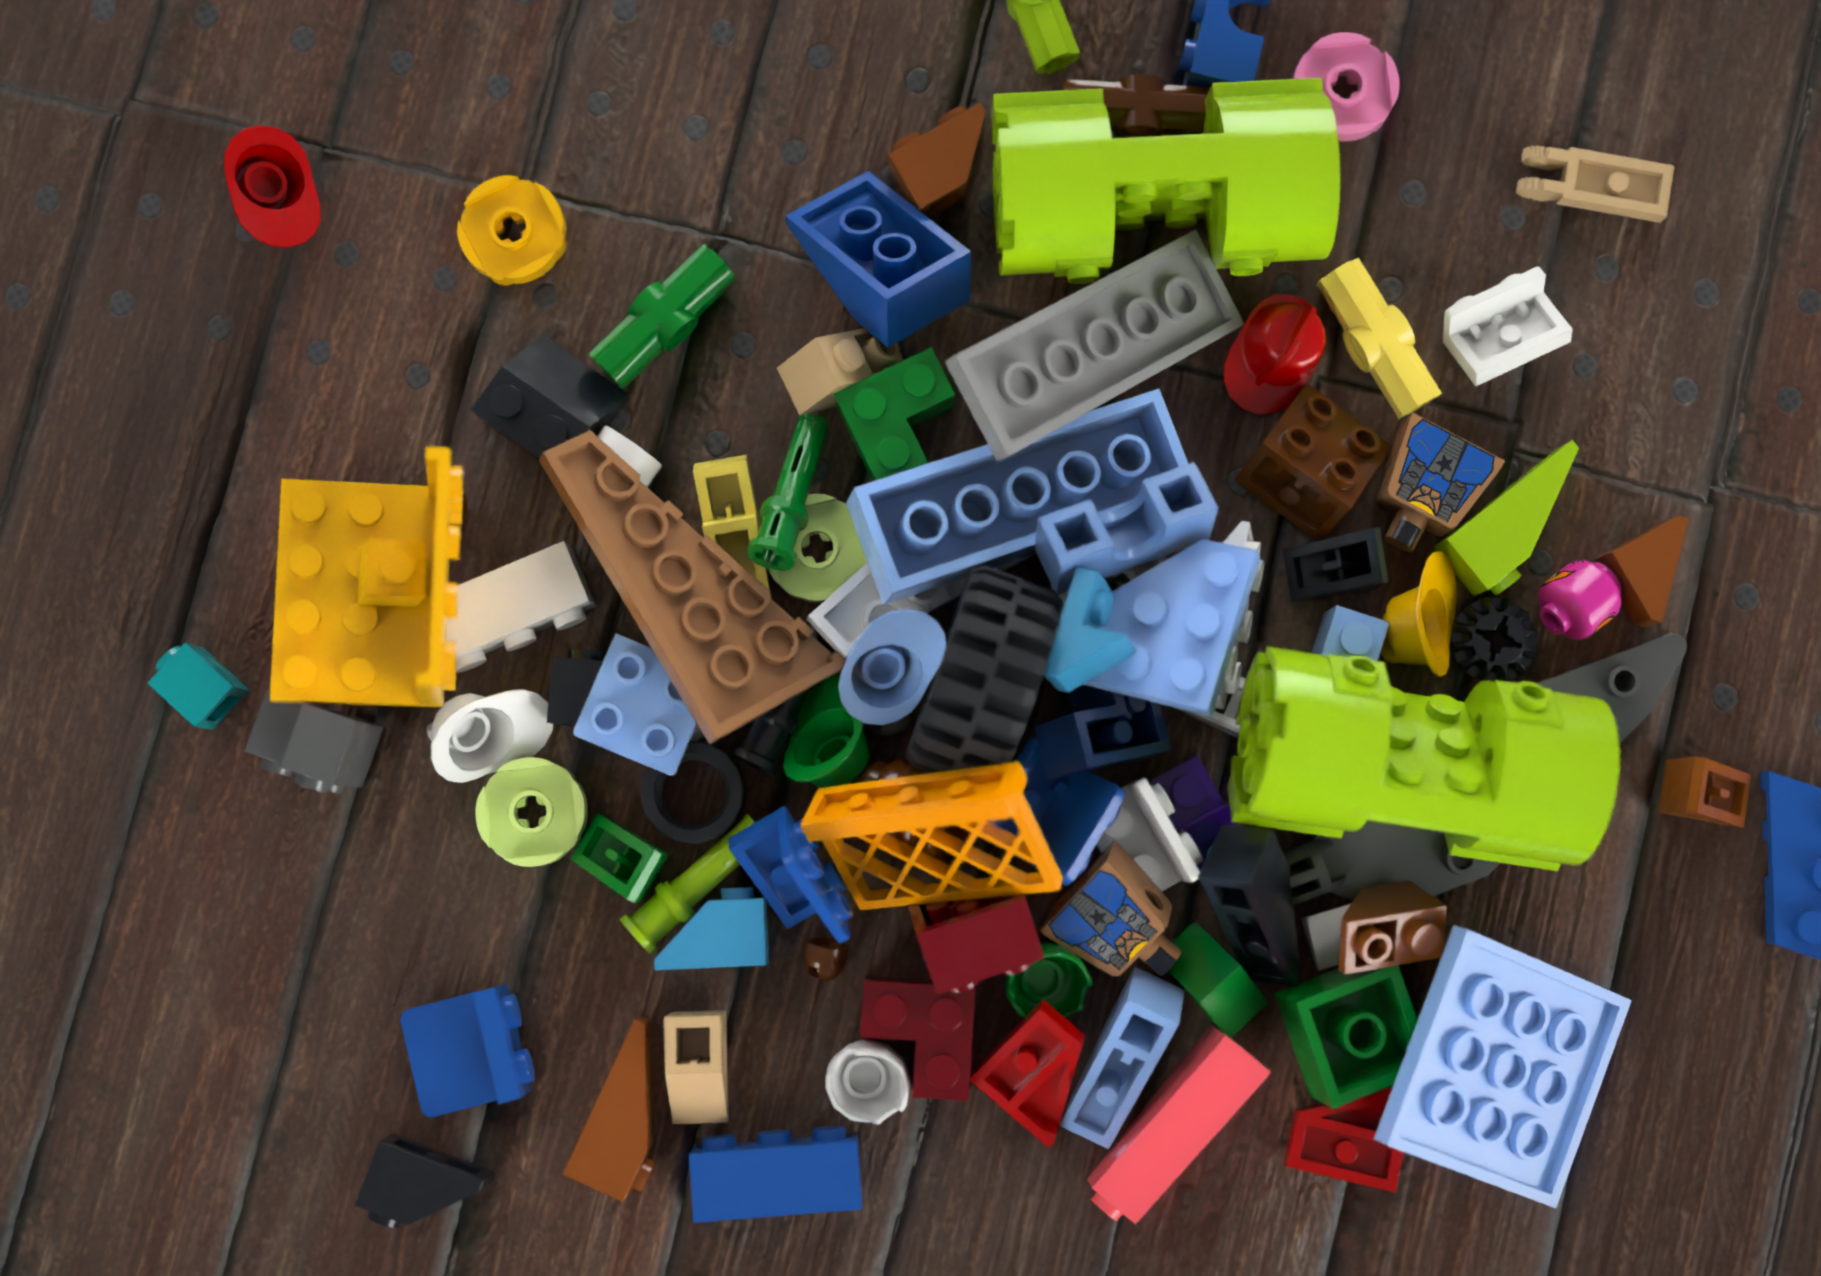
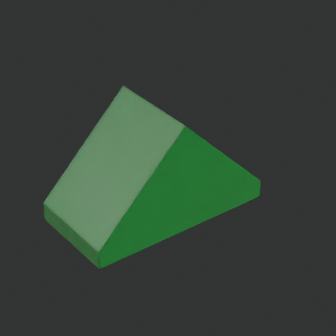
(620, 858)
(1215, 980)

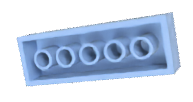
(982, 512)

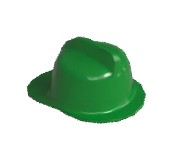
(829, 741)

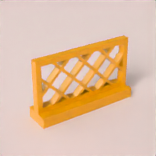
(919, 806)

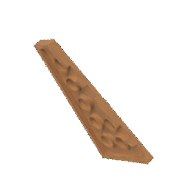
(695, 604)

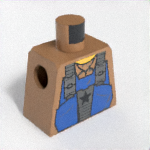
(1431, 481)
(1114, 916)

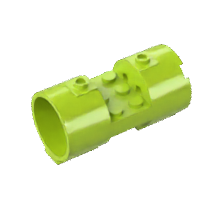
(1255, 175)
(1503, 775)

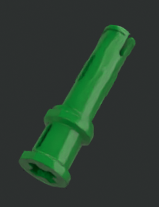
(785, 511)

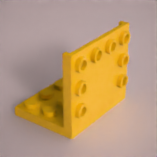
(354, 652)

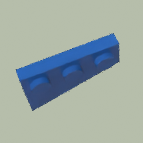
(1794, 864)

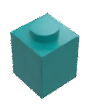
(197, 685)

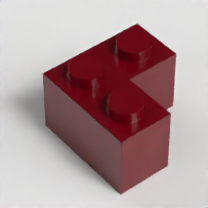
(975, 939)
(937, 1024)

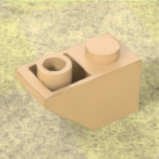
(833, 364)
(697, 1066)

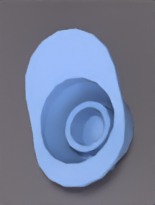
(891, 666)

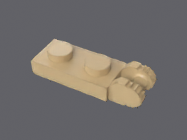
(1599, 182)

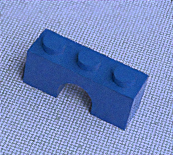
(1221, 48)

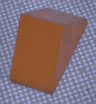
(1647, 570)
(1705, 791)

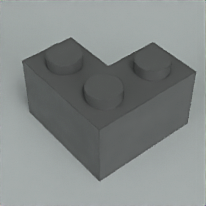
(314, 742)

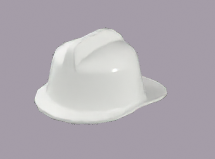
(483, 733)

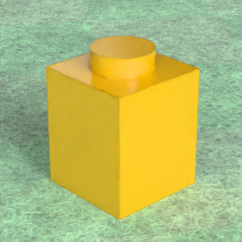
(392, 572)

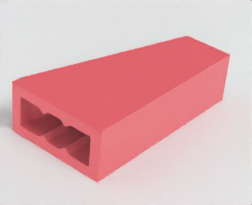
(1175, 1125)

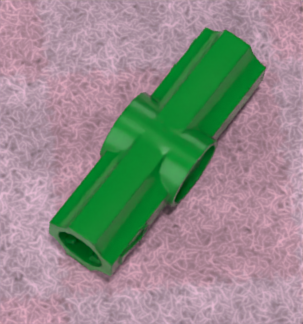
(662, 316)

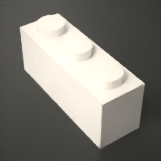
(516, 602)

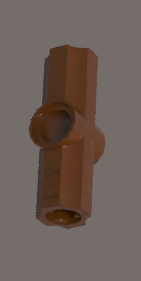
(1147, 107)

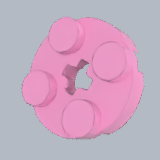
(1363, 66)

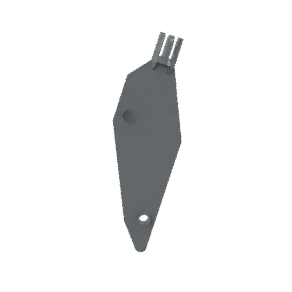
(1397, 853)

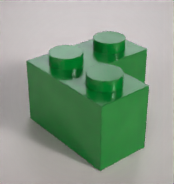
(887, 407)

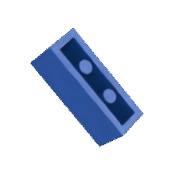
(775, 1175)

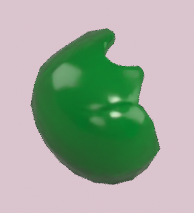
(1057, 979)

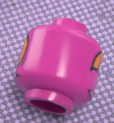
(1580, 599)

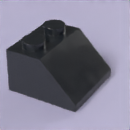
(547, 398)

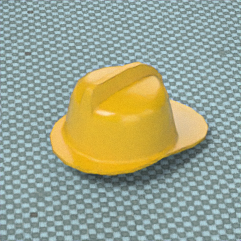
(1423, 618)

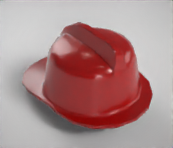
(272, 186)
(1274, 354)

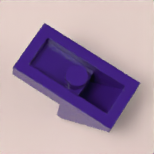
(1195, 802)

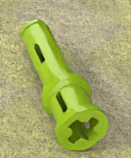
(676, 899)

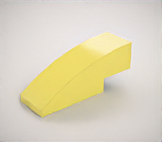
(730, 509)

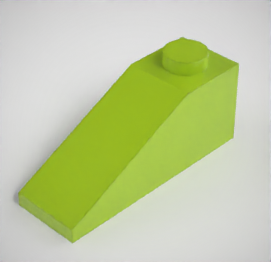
(1506, 529)

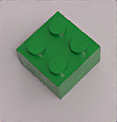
(1348, 1031)

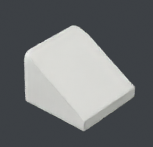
(1324, 935)

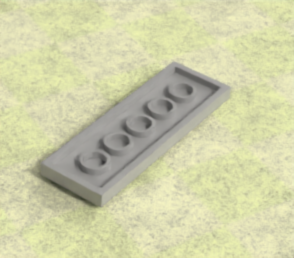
(1094, 345)

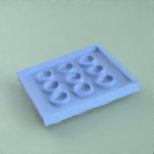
(1503, 1067)

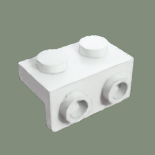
(1504, 327)

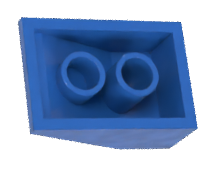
(883, 257)

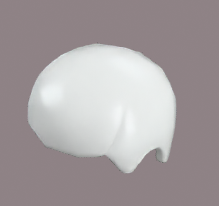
(868, 1081)

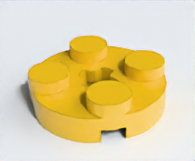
(483, 220)

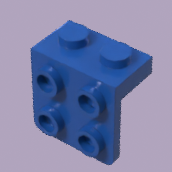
(1068, 811)
(792, 873)
(467, 1051)

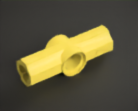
(1378, 338)

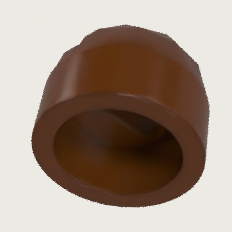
(824, 957)

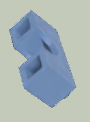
(1161, 520)

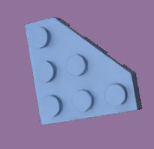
(1182, 626)

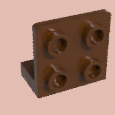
(1313, 463)

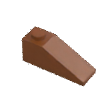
(621, 1126)

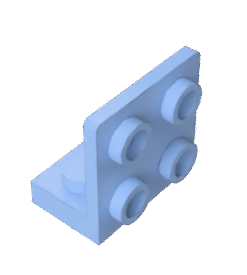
(636, 709)

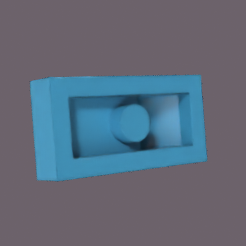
(1080, 647)

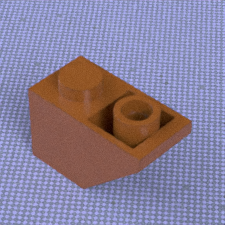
(938, 165)
(1391, 927)

